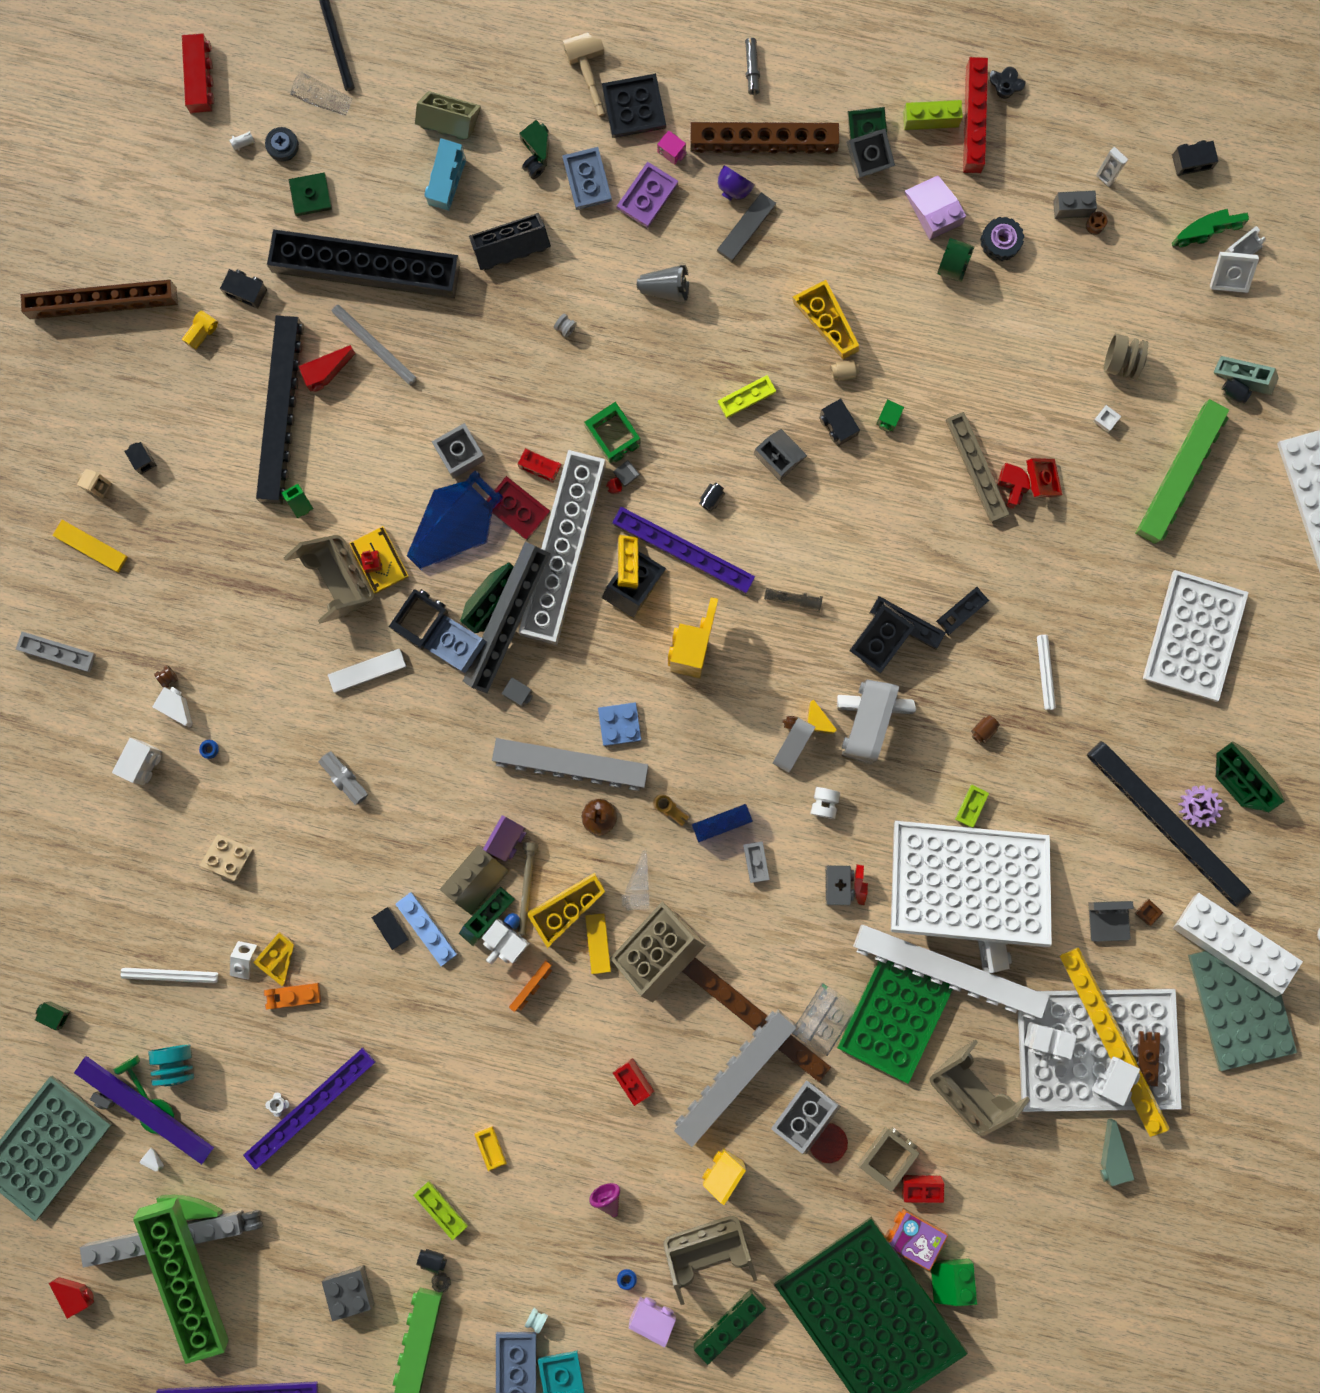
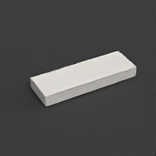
(1111, 166)

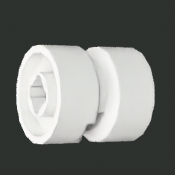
(826, 796)

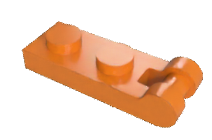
(293, 996)

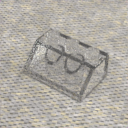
(824, 1019)

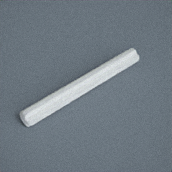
(169, 975)

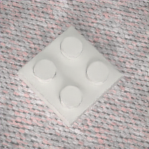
(1234, 272)

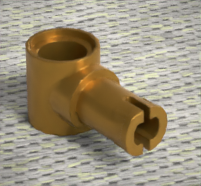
(671, 809)

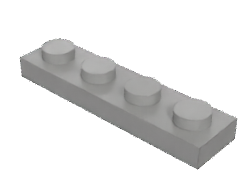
(55, 651)

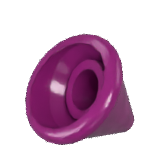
(606, 1198)

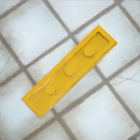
(90, 546)

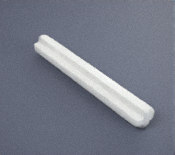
(1046, 672)

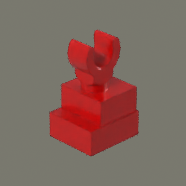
(371, 561)

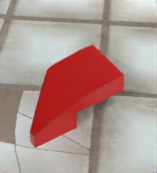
(861, 888)

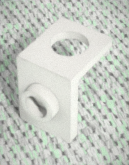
(241, 961)

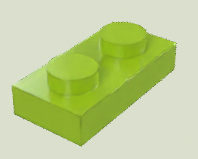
(971, 806)

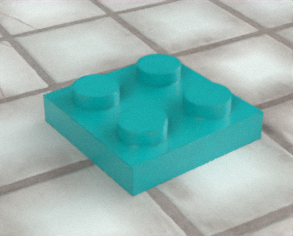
(561, 1373)

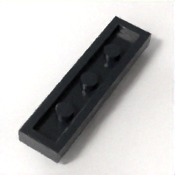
(923, 630)

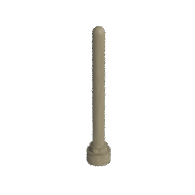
(530, 851)

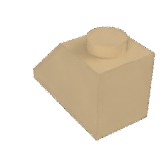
(94, 483)

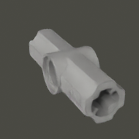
(343, 778)

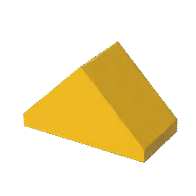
(818, 719)

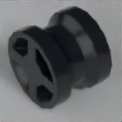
(533, 167)

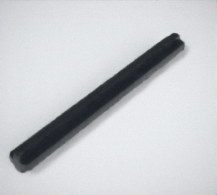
(337, 45)

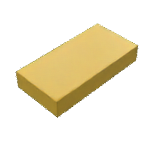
(490, 1148)

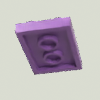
(647, 194)

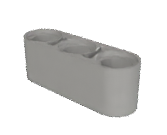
(793, 745)

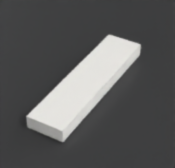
(367, 670)

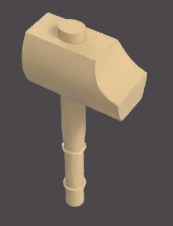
(579, 50)

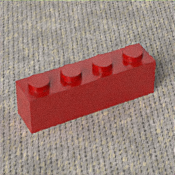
(197, 73)

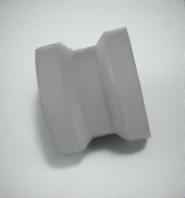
(565, 325)

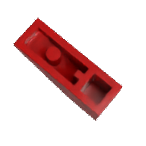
(323, 369)

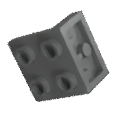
(1109, 920)

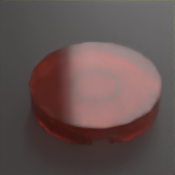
(830, 1144)

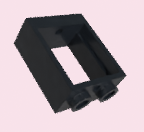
(424, 596)

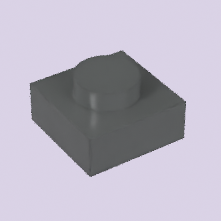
(101, 1101)

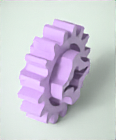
(1205, 799)

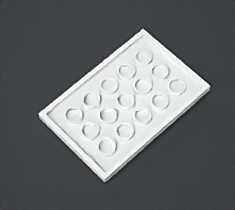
(1195, 636)

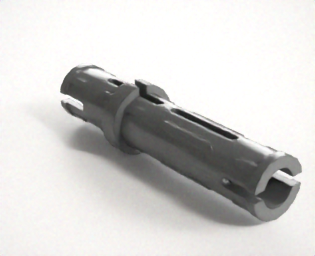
(752, 66)

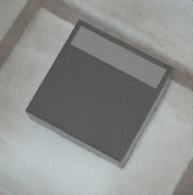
(626, 473)

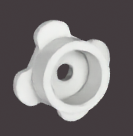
(271, 1105)

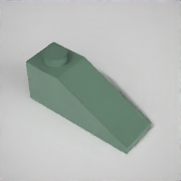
(1255, 376)
(1114, 1157)

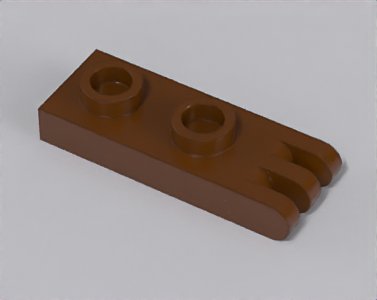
(1149, 1056)

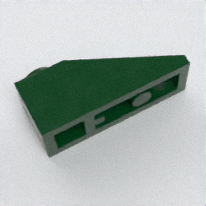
(486, 916)

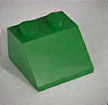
(954, 1282)

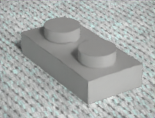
(756, 862)

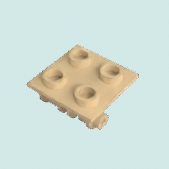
(226, 857)

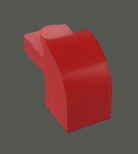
(1016, 480)

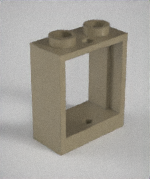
(874, 1173)

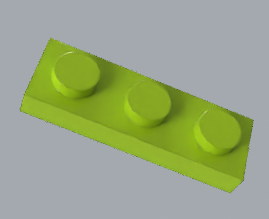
(440, 1210)

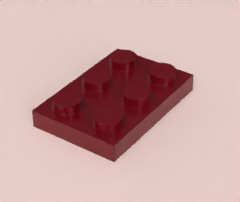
(519, 509)

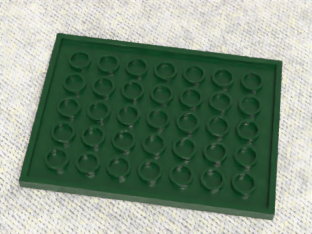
(870, 1314)

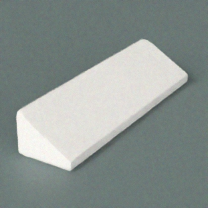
(901, 706)

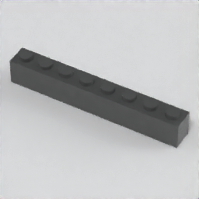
(506, 616)

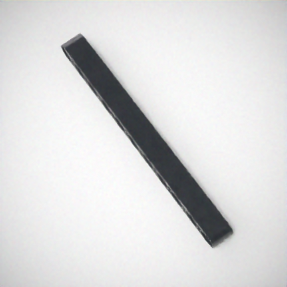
(1169, 824)

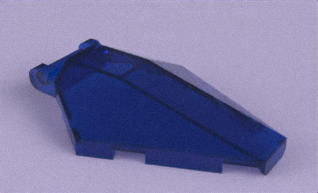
(453, 522)

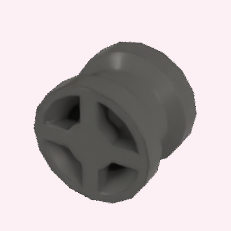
(252, 1220)

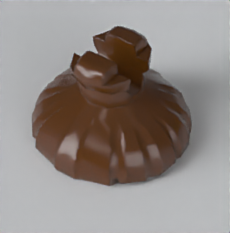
(607, 816)

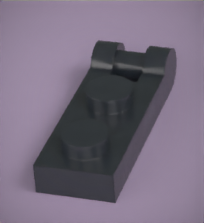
(963, 610)

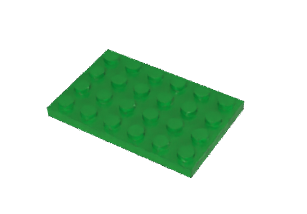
(894, 1019)

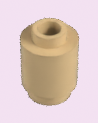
(844, 370)

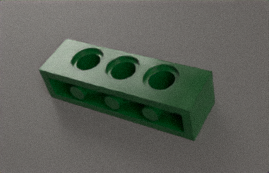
(729, 1326)

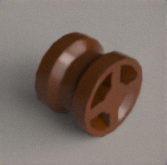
(1096, 218)
(166, 676)

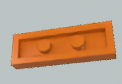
(531, 987)

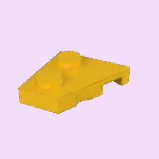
(276, 958)

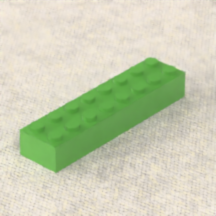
(181, 1280)

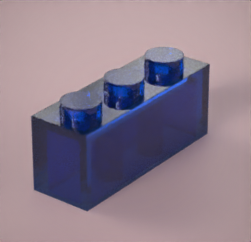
(722, 823)

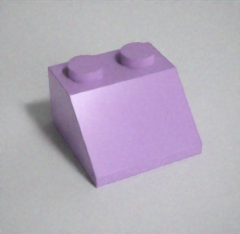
(652, 1321)

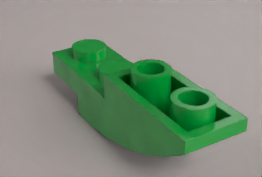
(1213, 223)

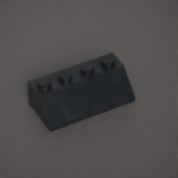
(510, 241)

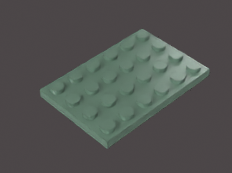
(1240, 1016)
(47, 1146)

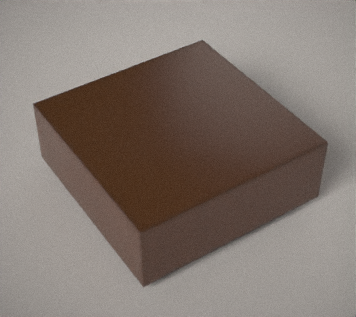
(1149, 912)

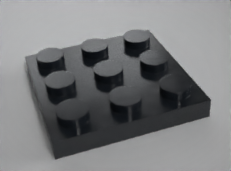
(634, 105)

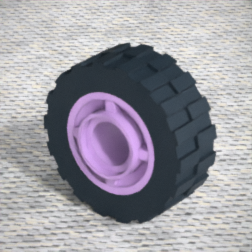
(1010, 231)

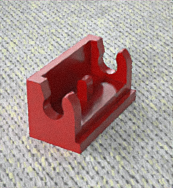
(539, 465)
(633, 1082)
(923, 1189)

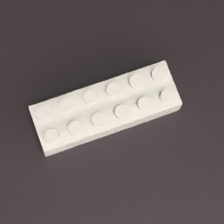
(1237, 945)

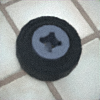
(288, 147)

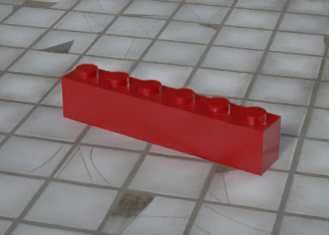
(975, 115)

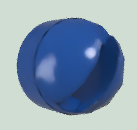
(512, 920)

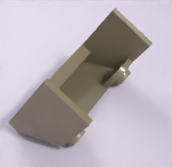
(339, 572)
(970, 1097)
(703, 1247)

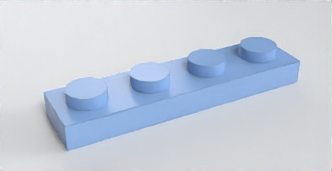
(426, 929)

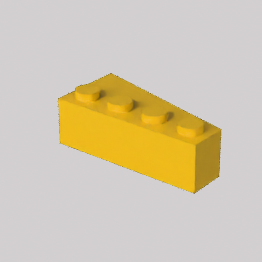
(825, 314)
(562, 910)

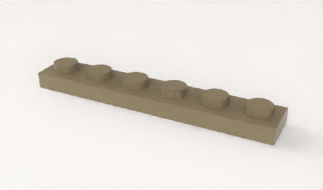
(977, 467)

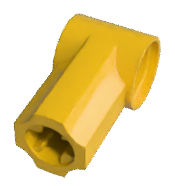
(202, 326)

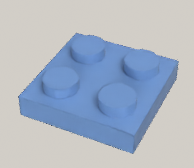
(619, 724)

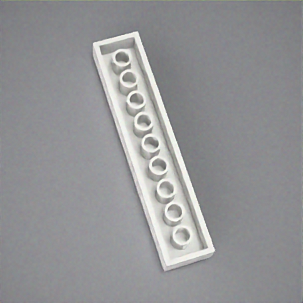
(565, 542)

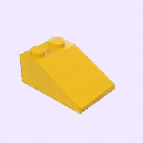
(723, 1175)

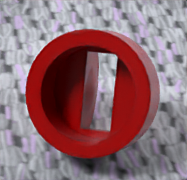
(614, 486)

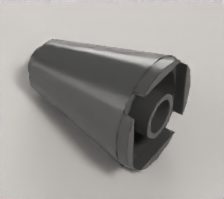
(666, 284)

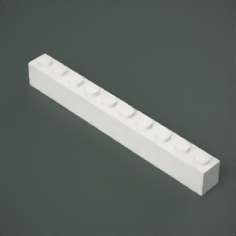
(951, 971)

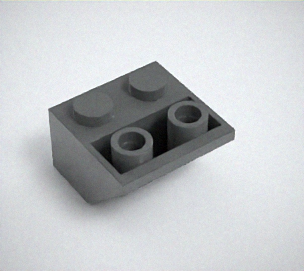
(779, 454)

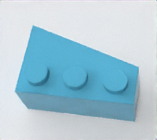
(445, 174)

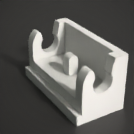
(1248, 243)

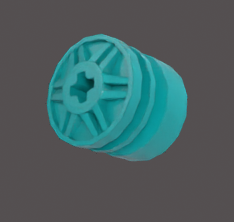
(171, 1065)

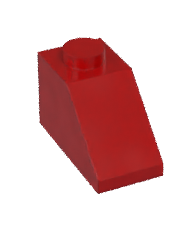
(71, 1295)

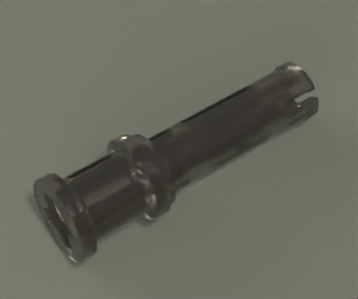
(803, 600)

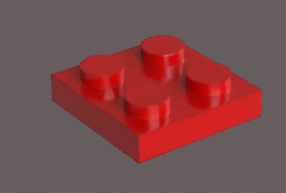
(1044, 477)

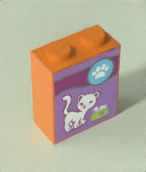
(916, 1238)

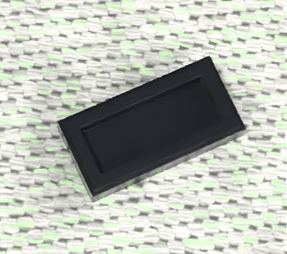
(390, 928)

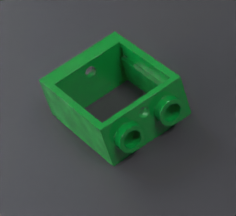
(602, 417)

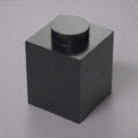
(140, 457)

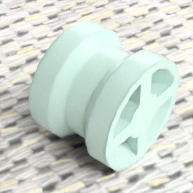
(536, 1320)

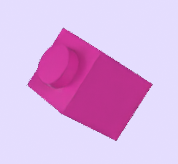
(672, 148)

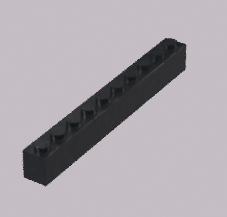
(279, 409)

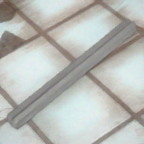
(374, 345)

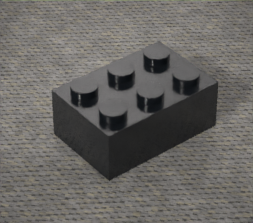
(882, 637)

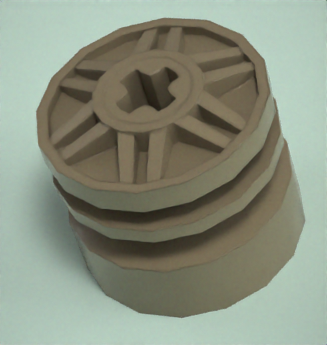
(1130, 358)

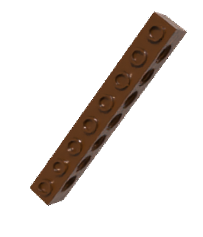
(771, 130)
(99, 299)

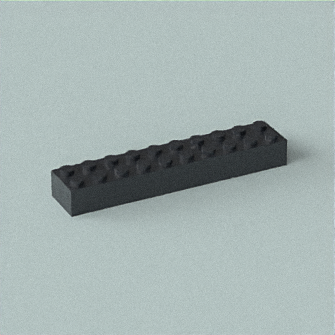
(364, 263)

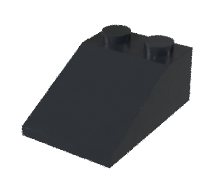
(632, 599)

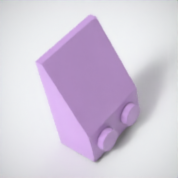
(935, 207)

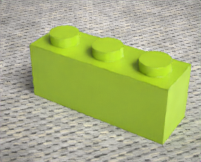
(932, 115)

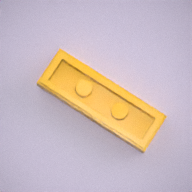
(628, 561)
(598, 943)

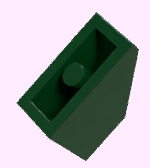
(536, 140)

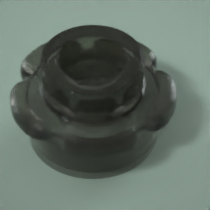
(441, 1287)

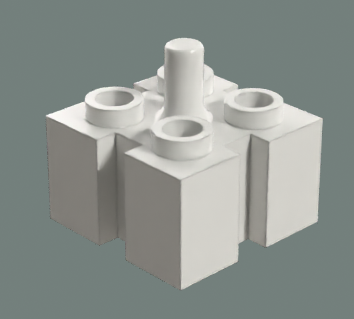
(505, 943)
(1049, 1043)

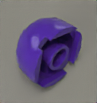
(733, 184)

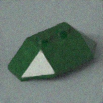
(484, 600)
(1247, 779)

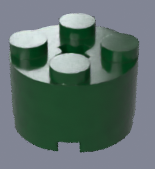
(955, 260)

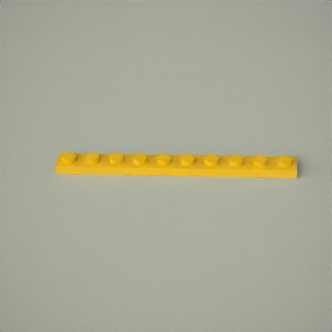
(1112, 1038)

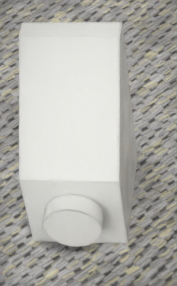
(173, 705)

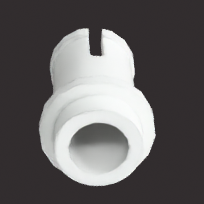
(241, 141)

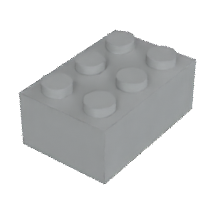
(805, 1117)

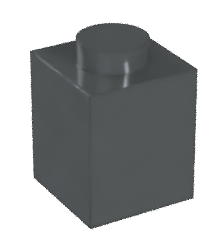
(518, 692)

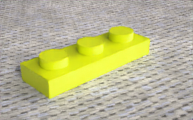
(746, 396)

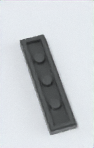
(746, 227)

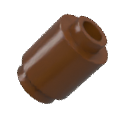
(985, 729)

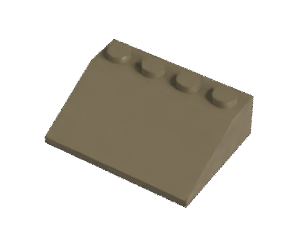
(657, 952)

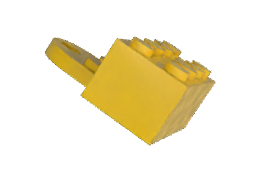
(691, 644)

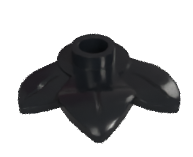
(1006, 82)

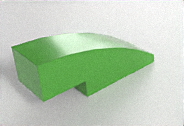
(194, 1207)

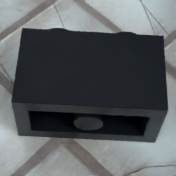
(1195, 157)
(243, 288)
(839, 422)

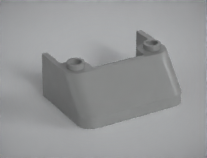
(870, 721)

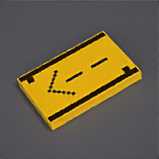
(392, 567)

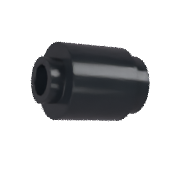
(1236, 391)
(712, 496)
(431, 1261)

